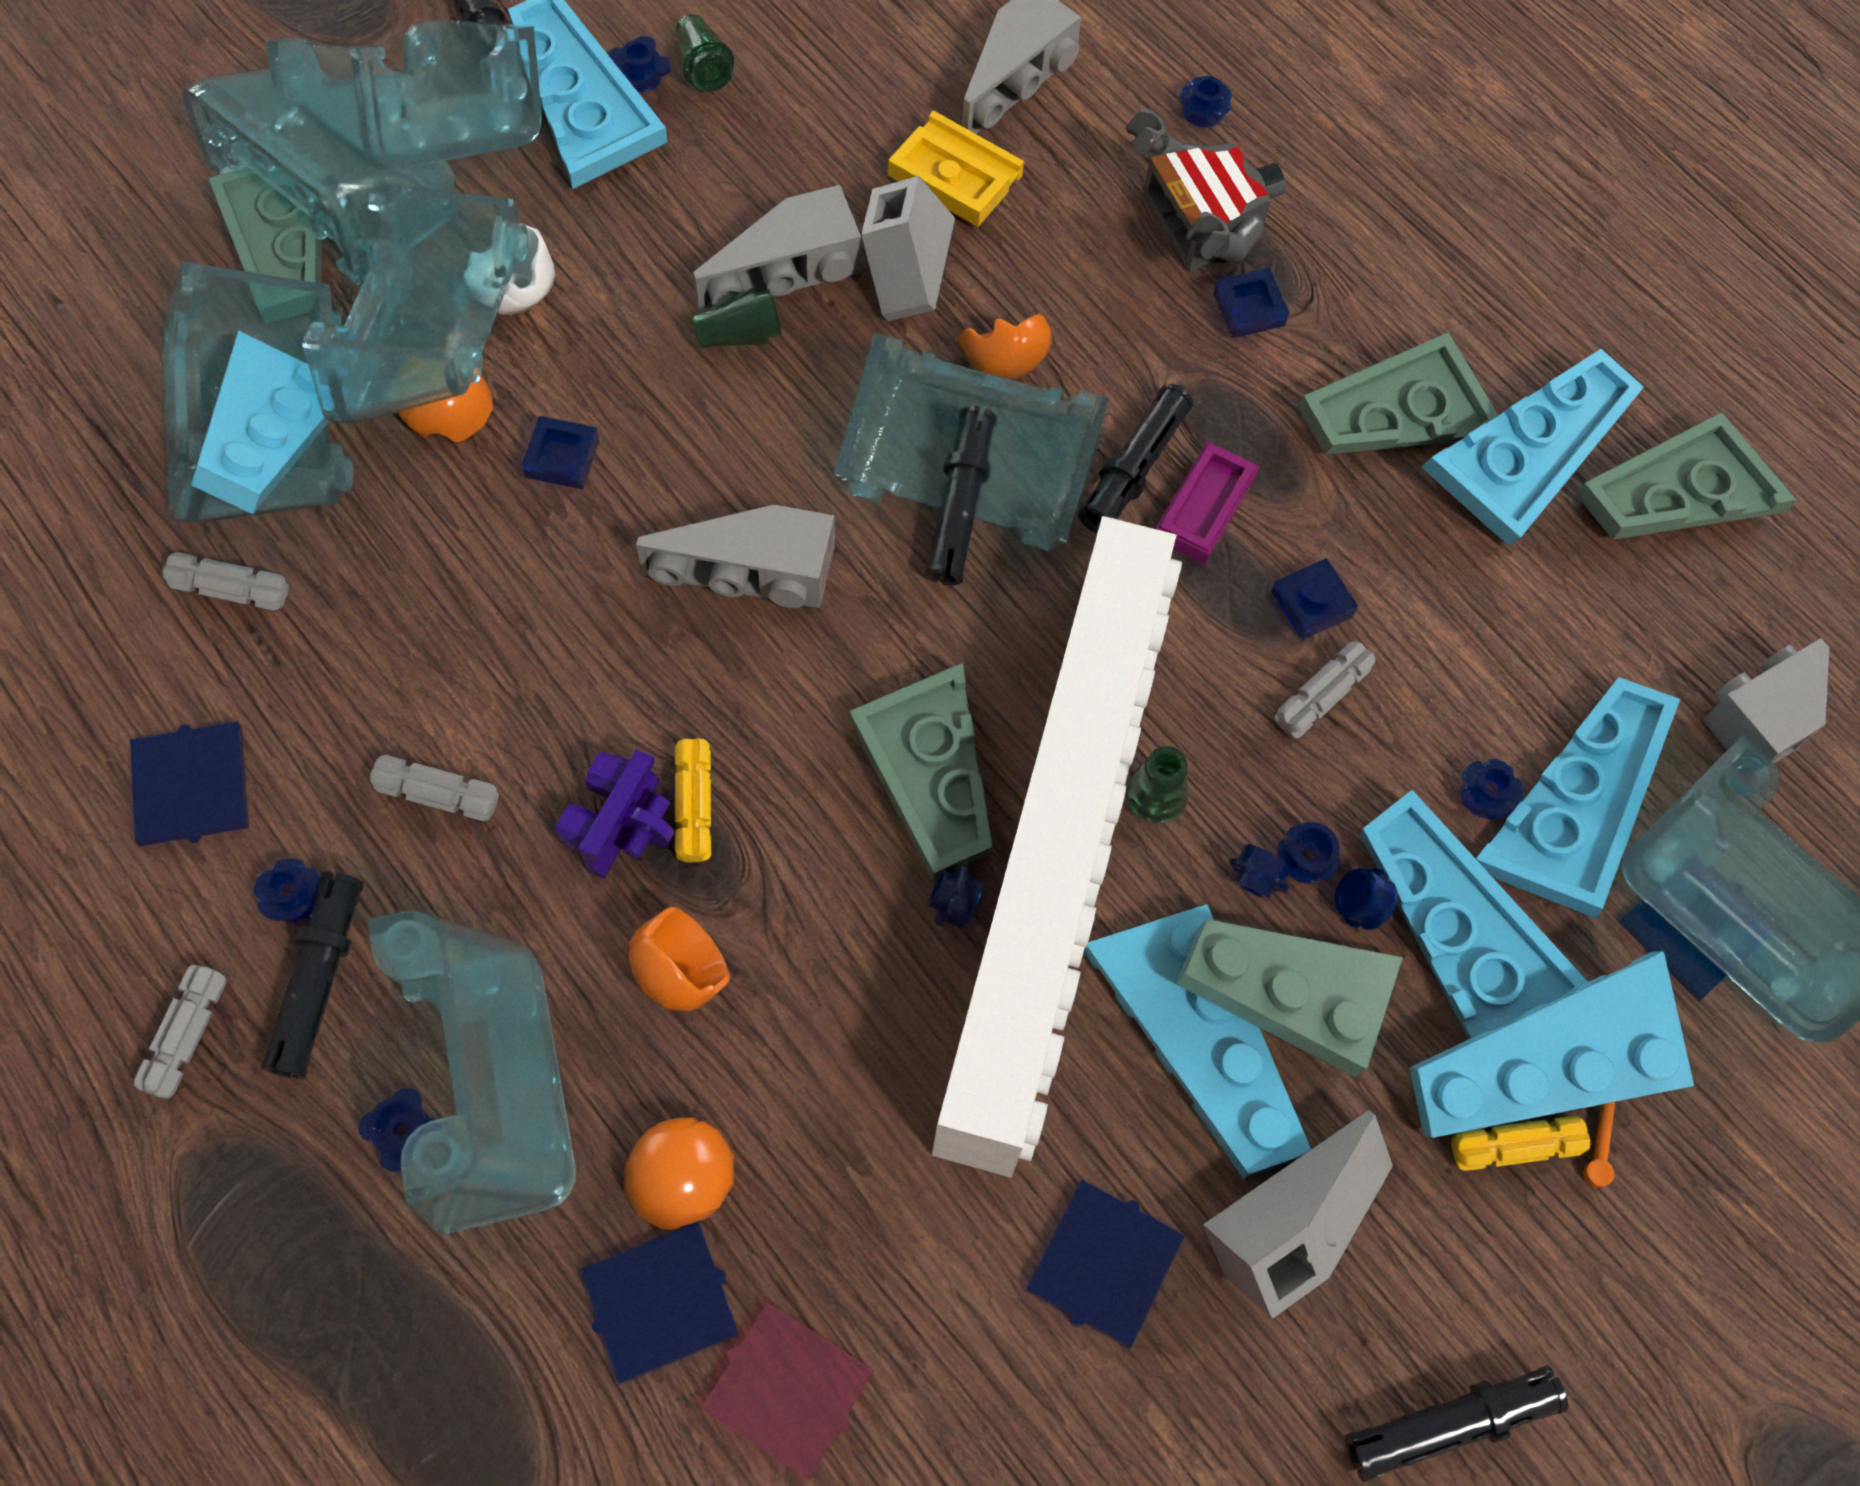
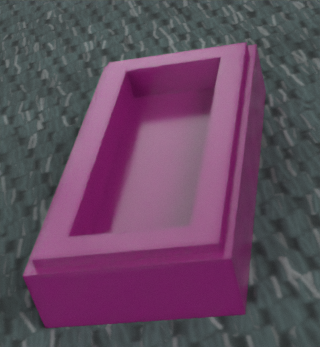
(1207, 501)

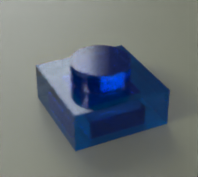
(1251, 303)
(560, 452)
(1314, 599)

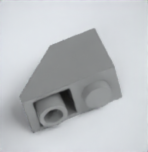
(906, 246)
(1778, 706)

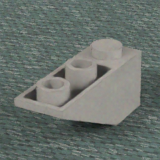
(1021, 52)
(789, 248)
(756, 553)
(1300, 1221)

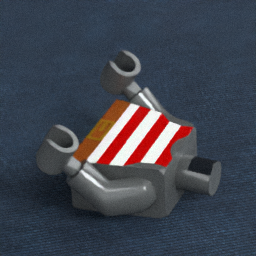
(1203, 194)

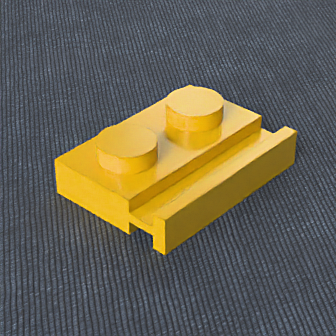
(957, 166)

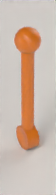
(1599, 1171)

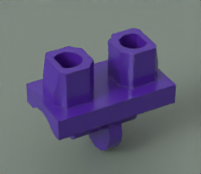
(628, 790)

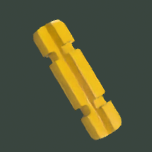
(692, 800)
(1520, 1143)

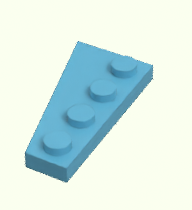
(585, 96)
(259, 424)
(1528, 452)
(1582, 810)
(1467, 926)
(1207, 1048)
(1581, 1051)

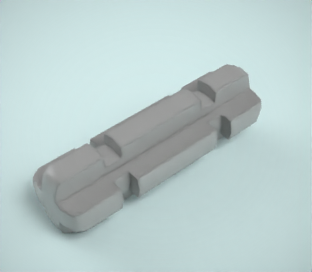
(225, 581)
(1324, 689)
(434, 787)
(180, 1032)

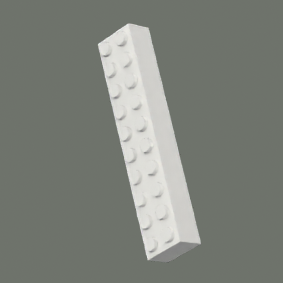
(1059, 854)

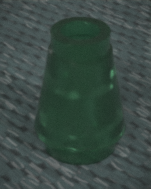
(703, 54)
(739, 321)
(1159, 786)

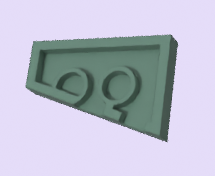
(267, 227)
(1400, 402)
(1686, 483)
(929, 768)
(1295, 988)

